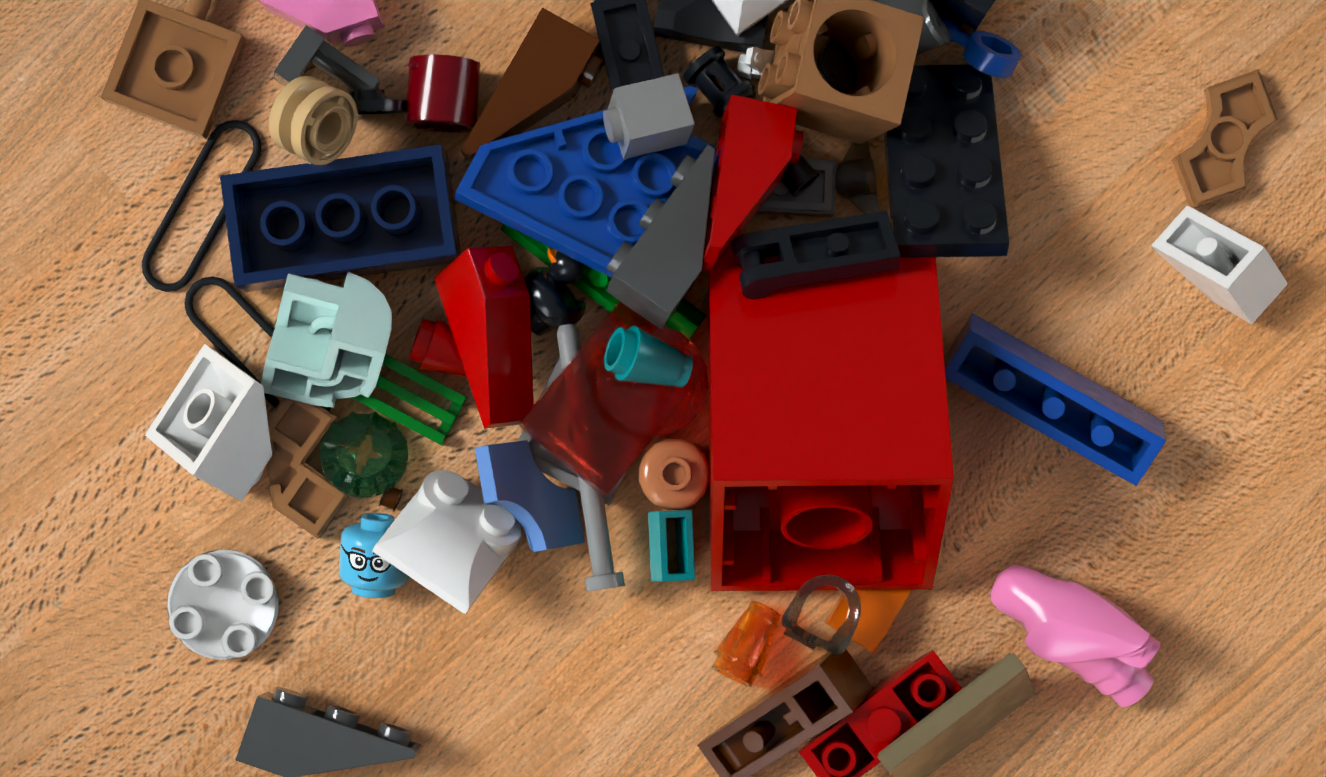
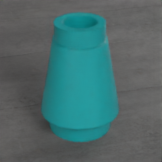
(646, 359)

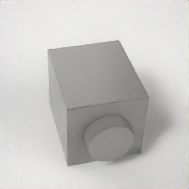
(649, 116)

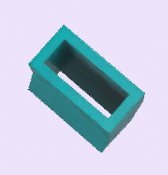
(658, 546)

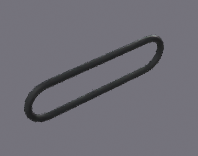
(180, 197)
(213, 338)

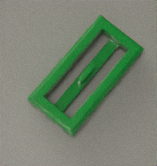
(447, 417)

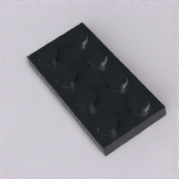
(947, 167)

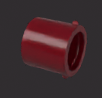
(442, 93)

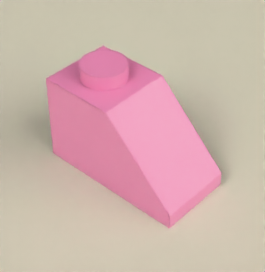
(335, 20)

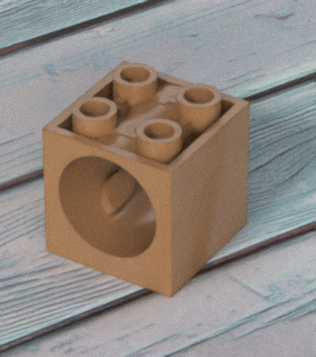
(884, 53)

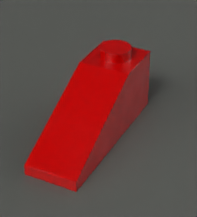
(751, 156)
(492, 330)

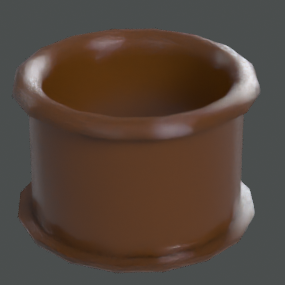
(391, 498)

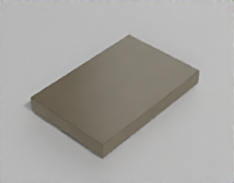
(959, 720)

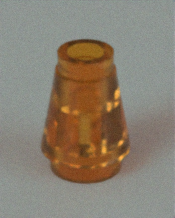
(747, 645)

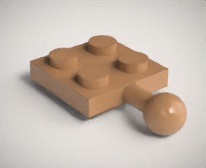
(174, 66)

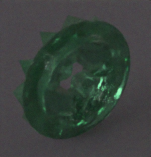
(378, 474)

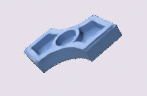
(516, 484)

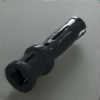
(701, 73)

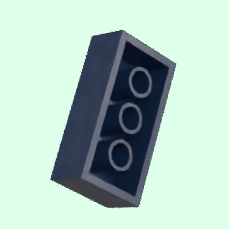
(341, 218)

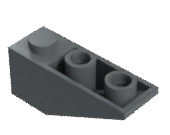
(669, 254)
(304, 741)

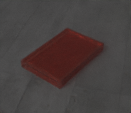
(572, 419)

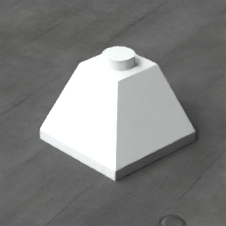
(216, 425)

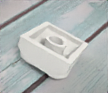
(450, 539)

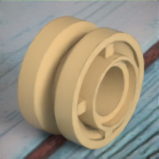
(313, 120)

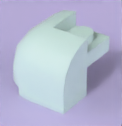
(327, 341)

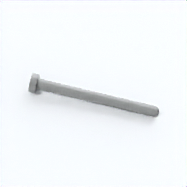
(592, 502)

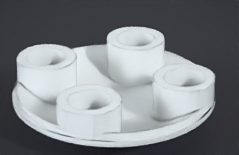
(222, 604)

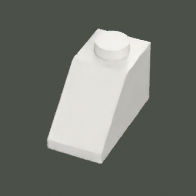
(1221, 263)

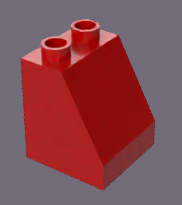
(827, 431)

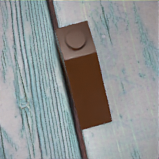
(540, 79)
(787, 716)

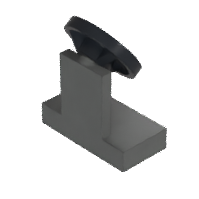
(363, 85)

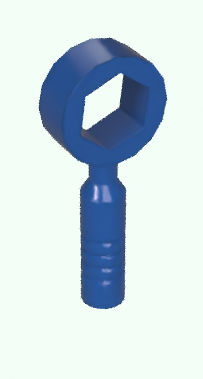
(985, 50)

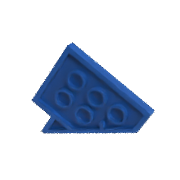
(573, 186)

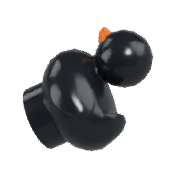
(550, 297)

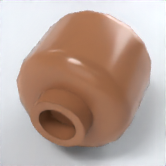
(674, 474)

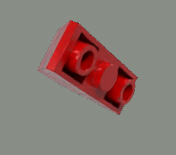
(888, 712)

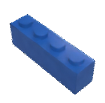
(1054, 399)

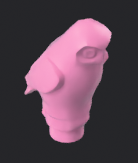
(1079, 631)

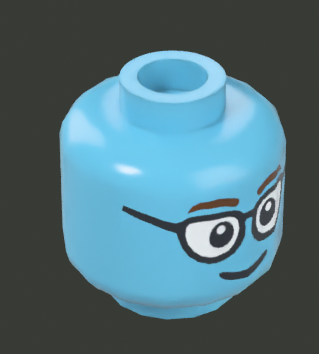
(360, 566)

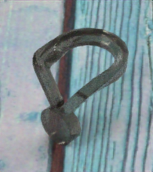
(845, 632)

